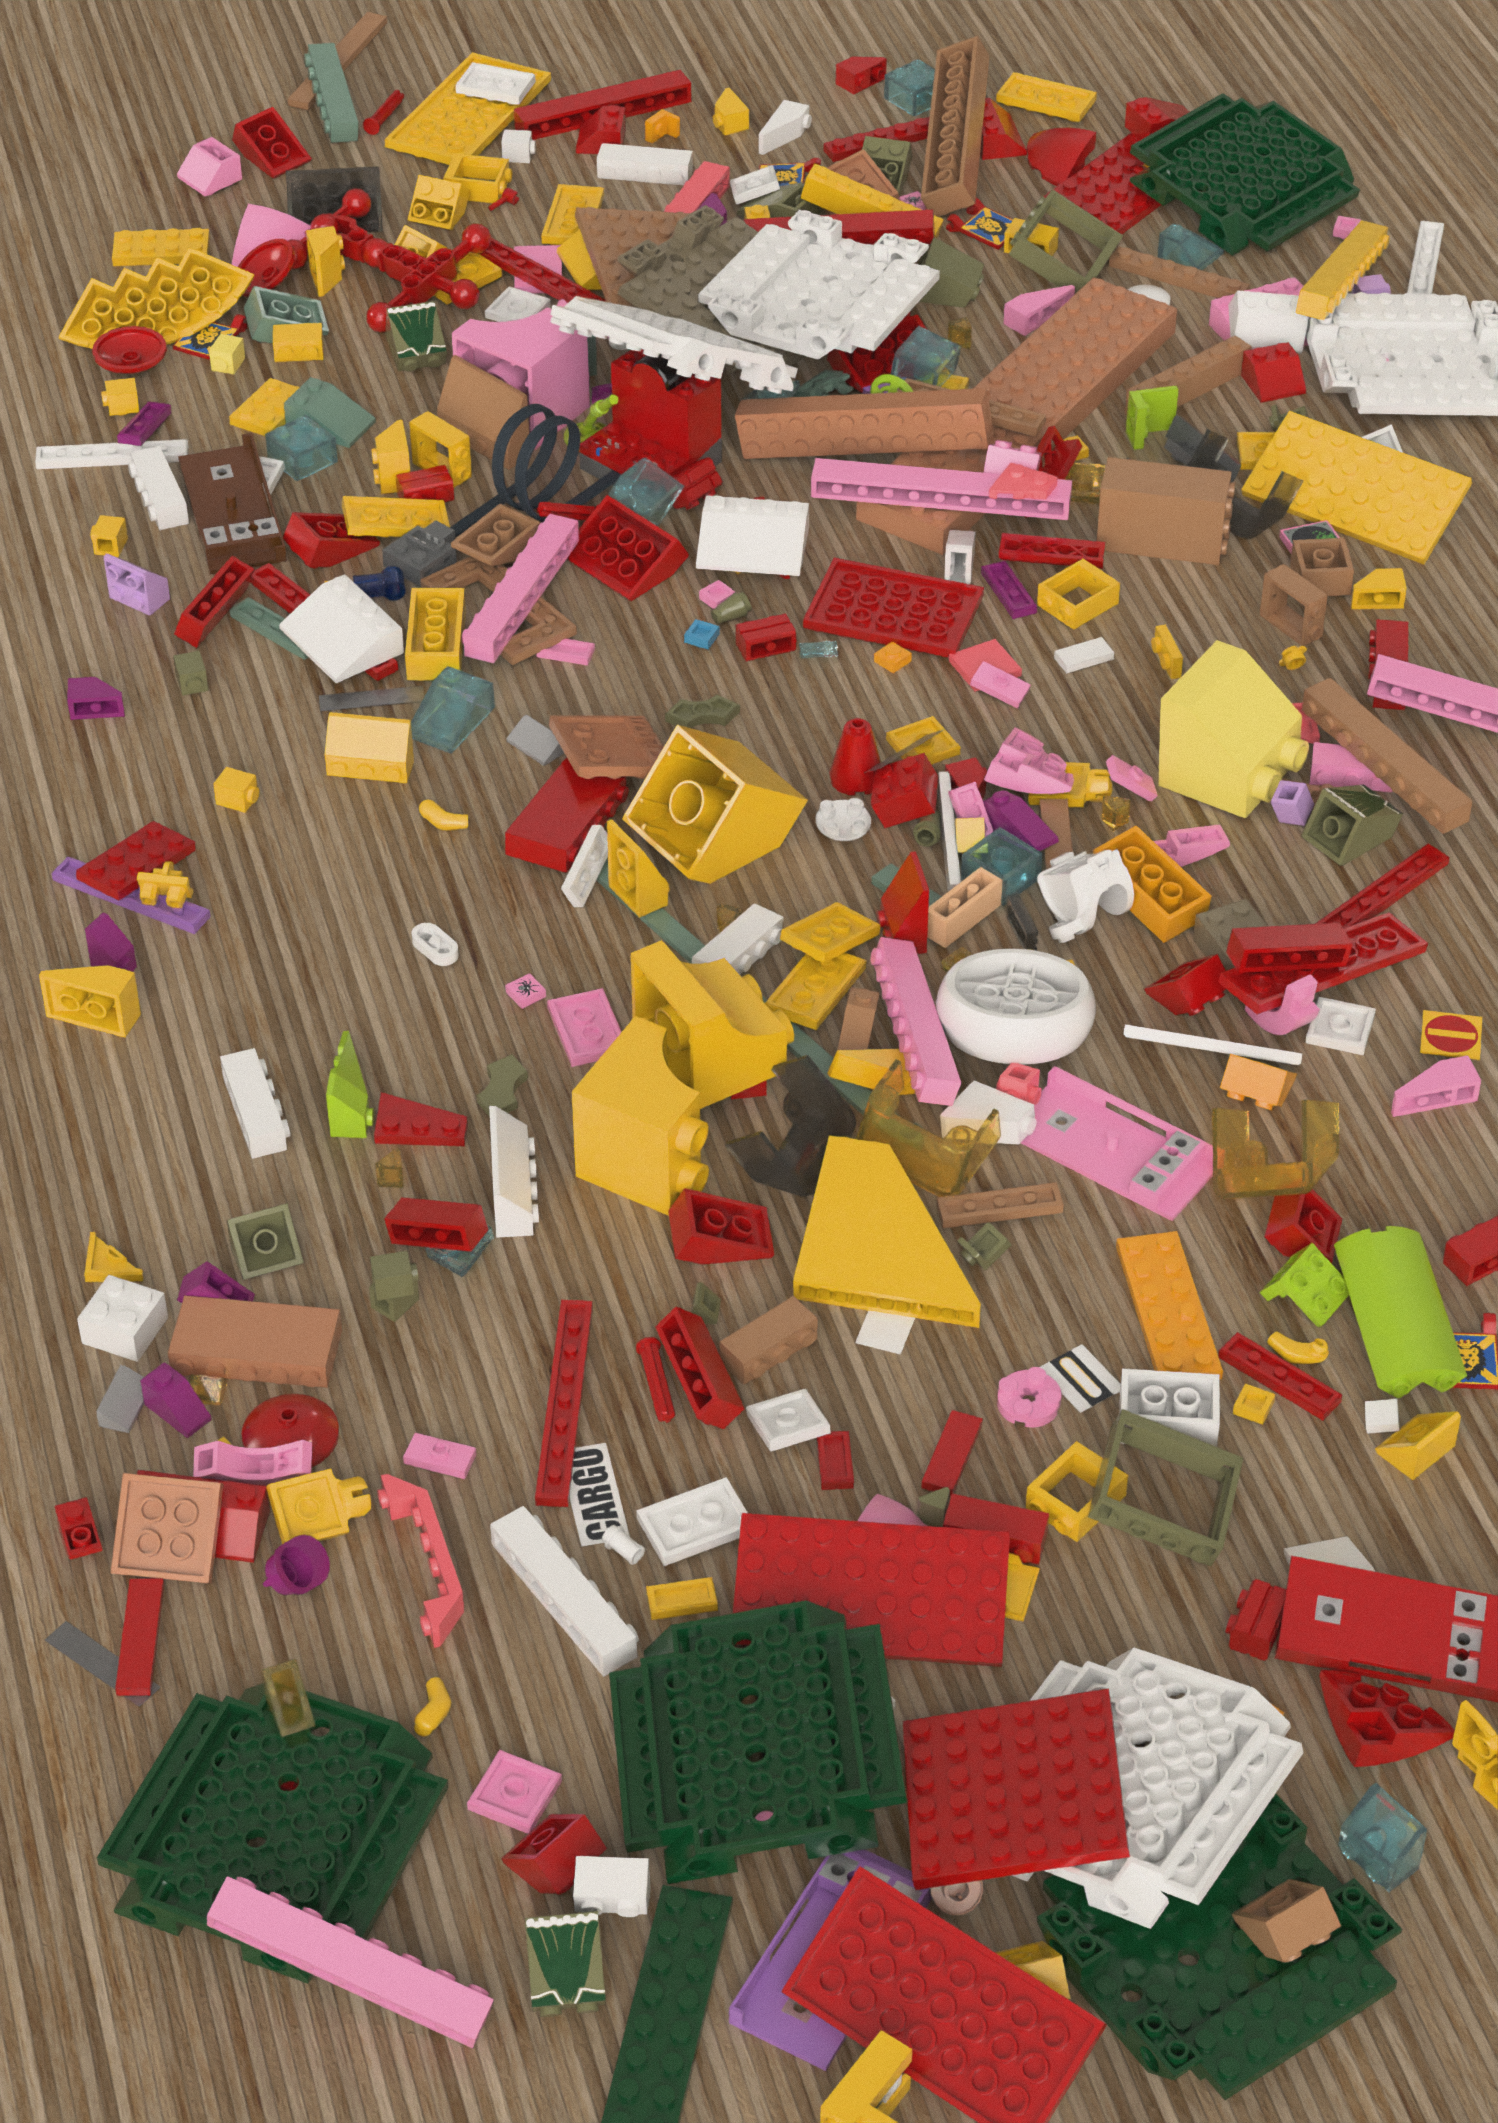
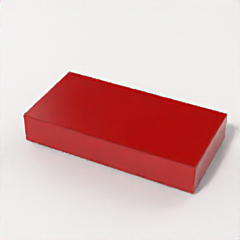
(835, 1461)

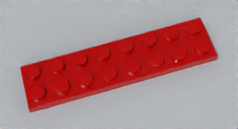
(1375, 946)

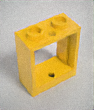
(481, 168)
(430, 430)
(1081, 574)
(1086, 1466)

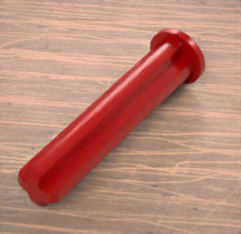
(373, 123)
(571, 511)
(656, 1378)

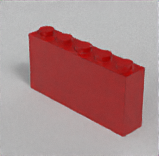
(561, 816)

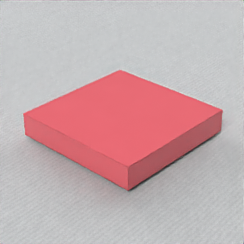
(969, 660)

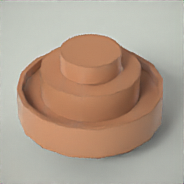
(957, 1898)

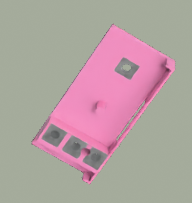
(1117, 1151)

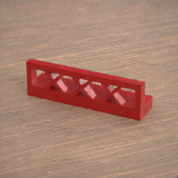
(1061, 458)
(1050, 550)

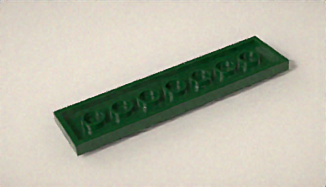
(668, 2007)

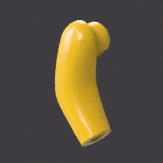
(442, 819)
(1298, 1352)
(436, 1709)

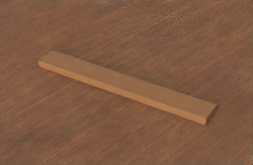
(347, 51)

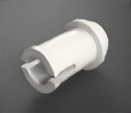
(624, 1545)

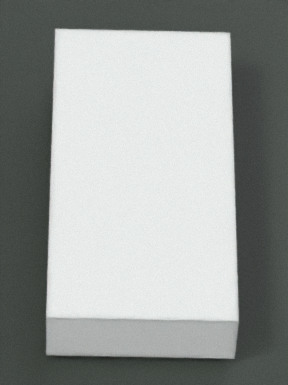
(1084, 655)

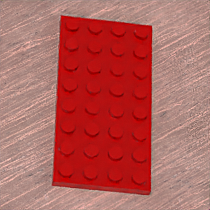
(1106, 189)
(925, 1585)
(974, 2020)

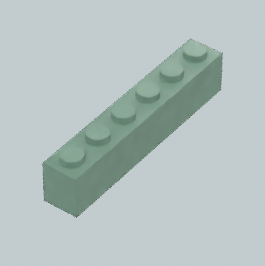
(331, 92)

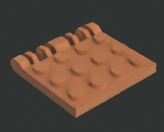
(607, 745)

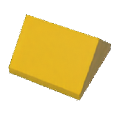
(1421, 1442)

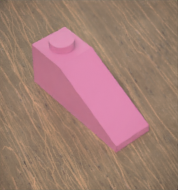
(1032, 309)
(1440, 1086)

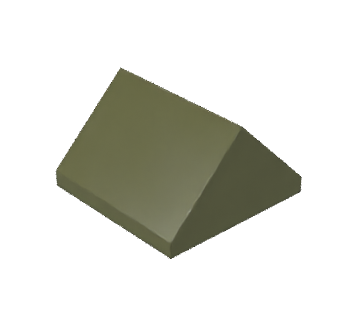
(264, 1241)

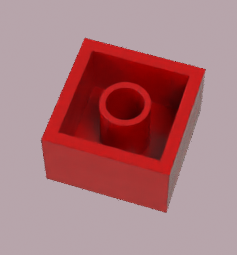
(904, 790)

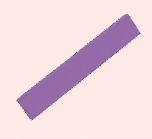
(188, 918)

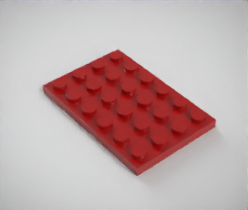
(893, 607)

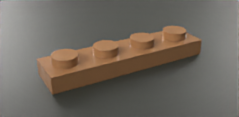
(999, 1205)

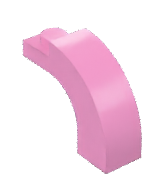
(1295, 1011)
(252, 1465)

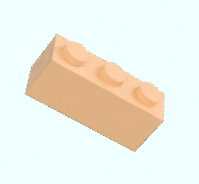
(964, 907)

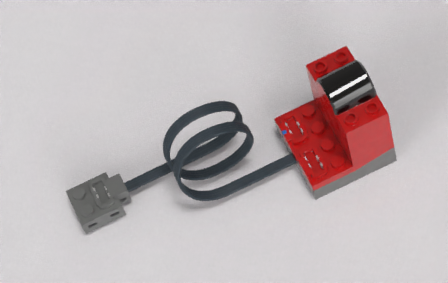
(656, 418)

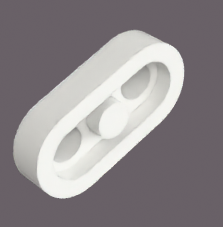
(435, 944)

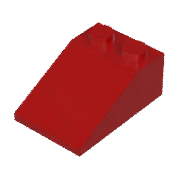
(1149, 115)
(269, 143)
(324, 540)
(906, 905)
(718, 1229)

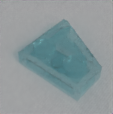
(460, 1261)

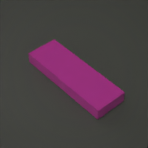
(144, 423)
(1009, 589)

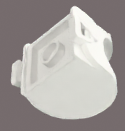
(1081, 883)

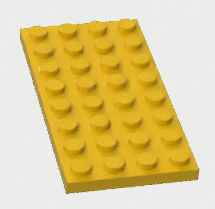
(459, 123)
(1360, 486)

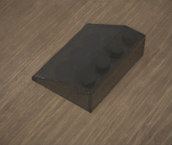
(323, 189)

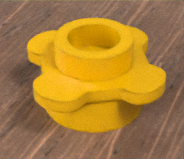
(1293, 657)

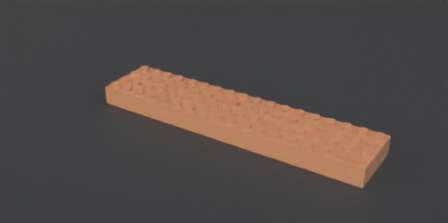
(1057, 372)

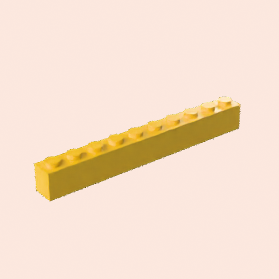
(1342, 270)

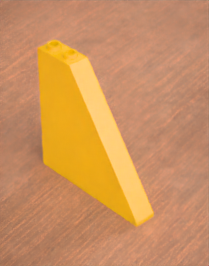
(876, 1242)

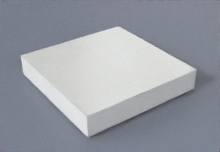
(754, 184)
(516, 305)
(1341, 1026)
(788, 1420)

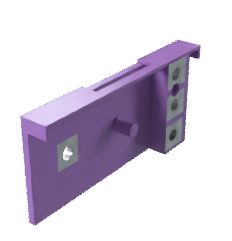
(762, 2006)

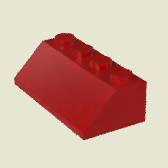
(241, 1518)

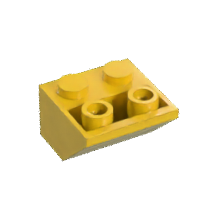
(438, 202)

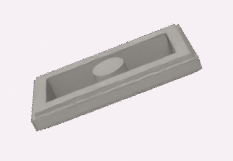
(535, 740)
(121, 1401)

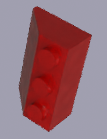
(999, 134)

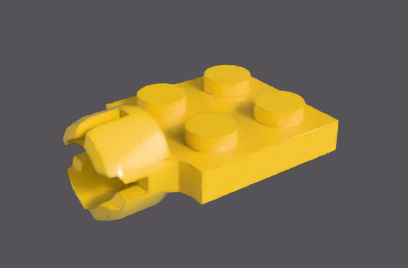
(1087, 786)
(317, 1505)

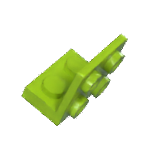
(1150, 412)
(1310, 1283)

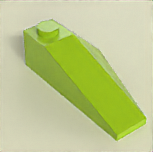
(347, 1094)

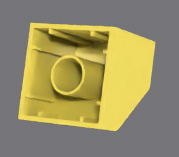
(1228, 733)

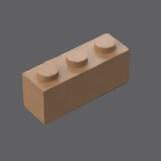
(768, 1340)

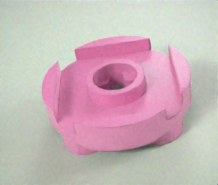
(1032, 1383)

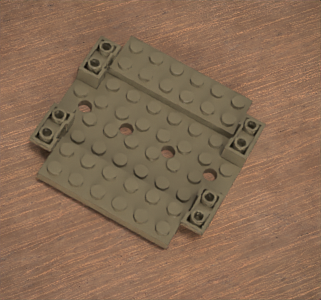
(680, 268)

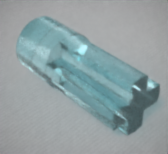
(818, 649)

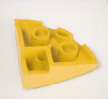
(1478, 1750)

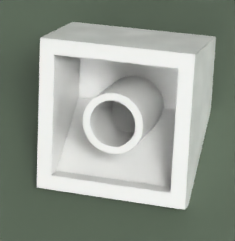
(612, 1885)

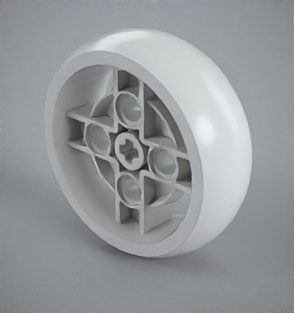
(1016, 1006)

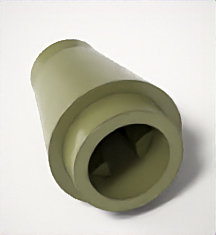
(732, 608)
(928, 830)

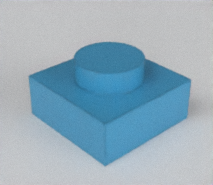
(701, 634)

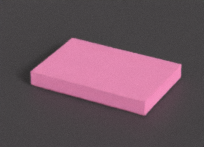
(543, 255)
(584, 1025)

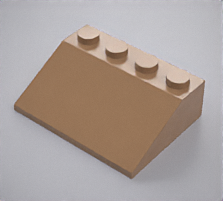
(480, 407)

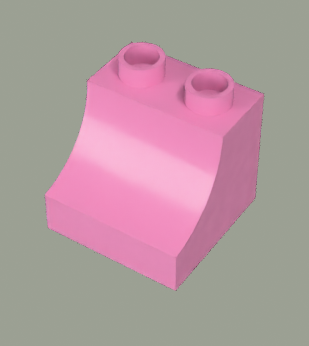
(533, 359)

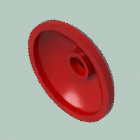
(269, 264)
(129, 350)
(292, 1419)

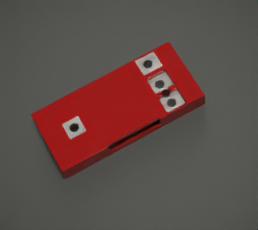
(1390, 1626)

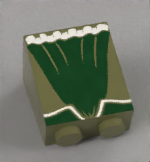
(415, 336)
(1350, 822)
(565, 1963)

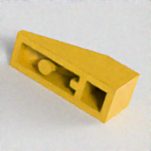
(868, 1067)

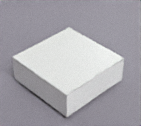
(1382, 1416)

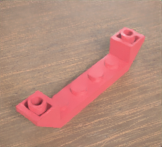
(406, 1500)

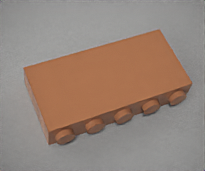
(255, 1341)

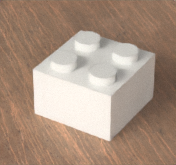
(122, 1318)

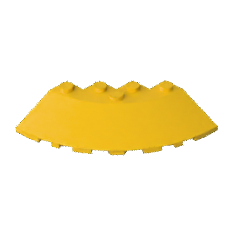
(168, 300)

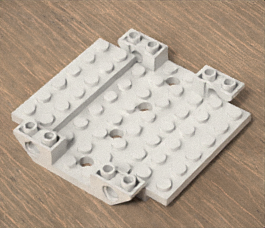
(817, 290)
(684, 344)
(1435, 346)
(1190, 1790)

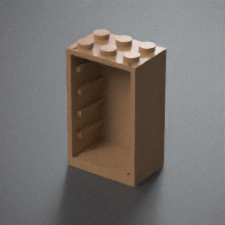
(1165, 510)

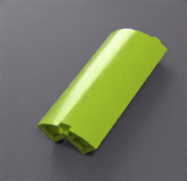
(1399, 1310)

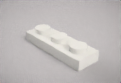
(586, 866)

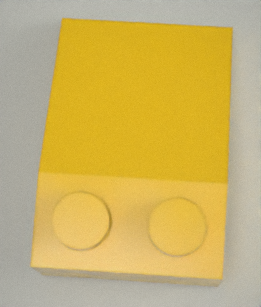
(633, 874)
(92, 997)

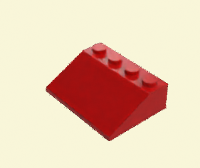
(867, 365)
(625, 550)

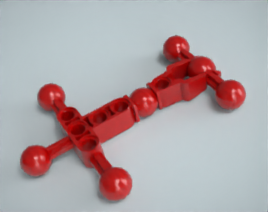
(418, 275)

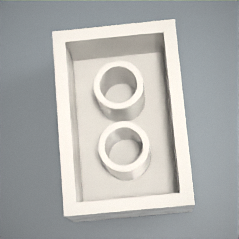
(1174, 1400)

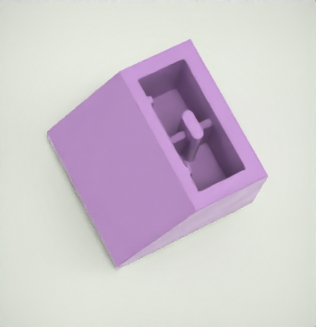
(135, 585)

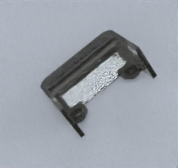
(1246, 519)
(815, 1113)

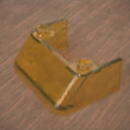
(928, 1160)
(1243, 1166)

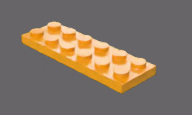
(1168, 1304)

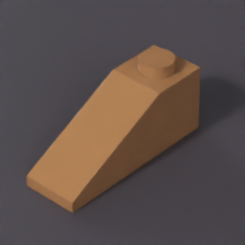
(858, 1019)

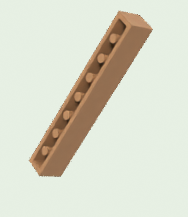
(1387, 755)

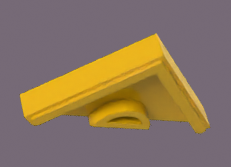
(105, 1261)

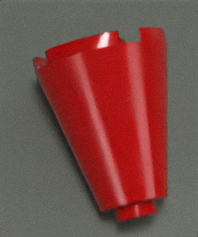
(853, 757)

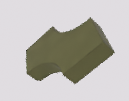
(693, 713)
(505, 1078)

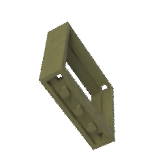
(1076, 220)
(1181, 1451)

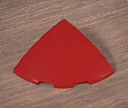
(1059, 152)
(1379, 1722)

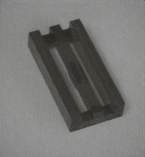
(1021, 922)

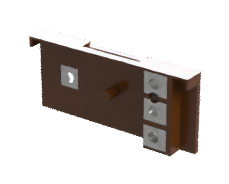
(233, 507)

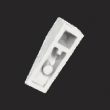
(784, 126)

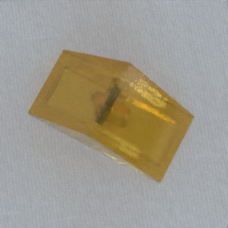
(287, 1697)

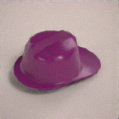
(297, 1566)

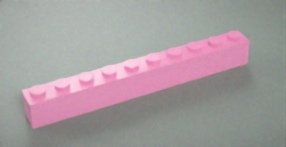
(929, 489)

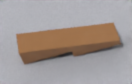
(1056, 816)

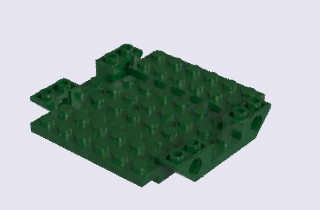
(1268, 195)
(817, 1718)
(327, 1844)
(1235, 2007)

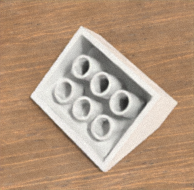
(753, 535)
(343, 630)

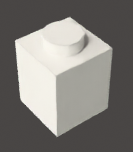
(518, 146)

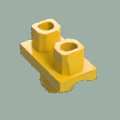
(164, 882)

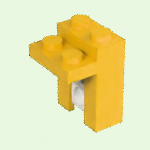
(871, 2085)

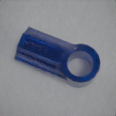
(388, 583)

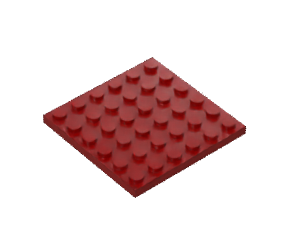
(1013, 1789)

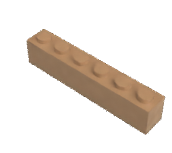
(1200, 371)

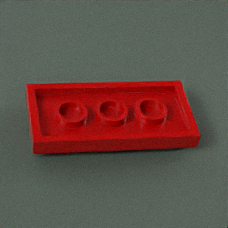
(144, 850)

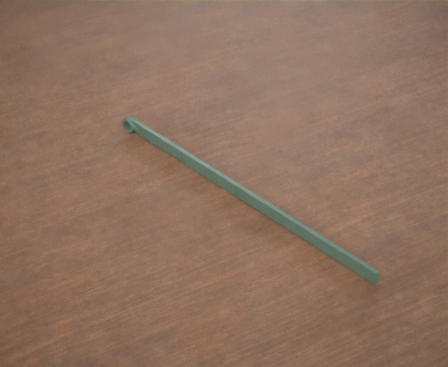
(688, 945)

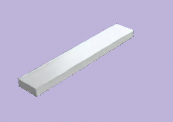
(1425, 258)
(103, 454)
(948, 831)
(1213, 1045)

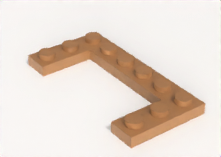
(547, 622)

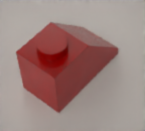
(967, 772)

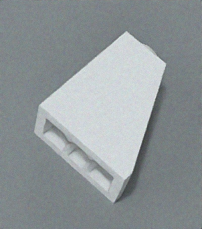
(960, 556)
(976, 1104)

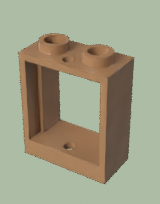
(1274, 608)

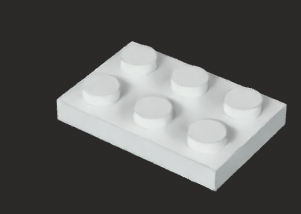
(495, 83)
(693, 1521)

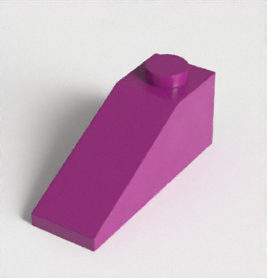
(1019, 819)

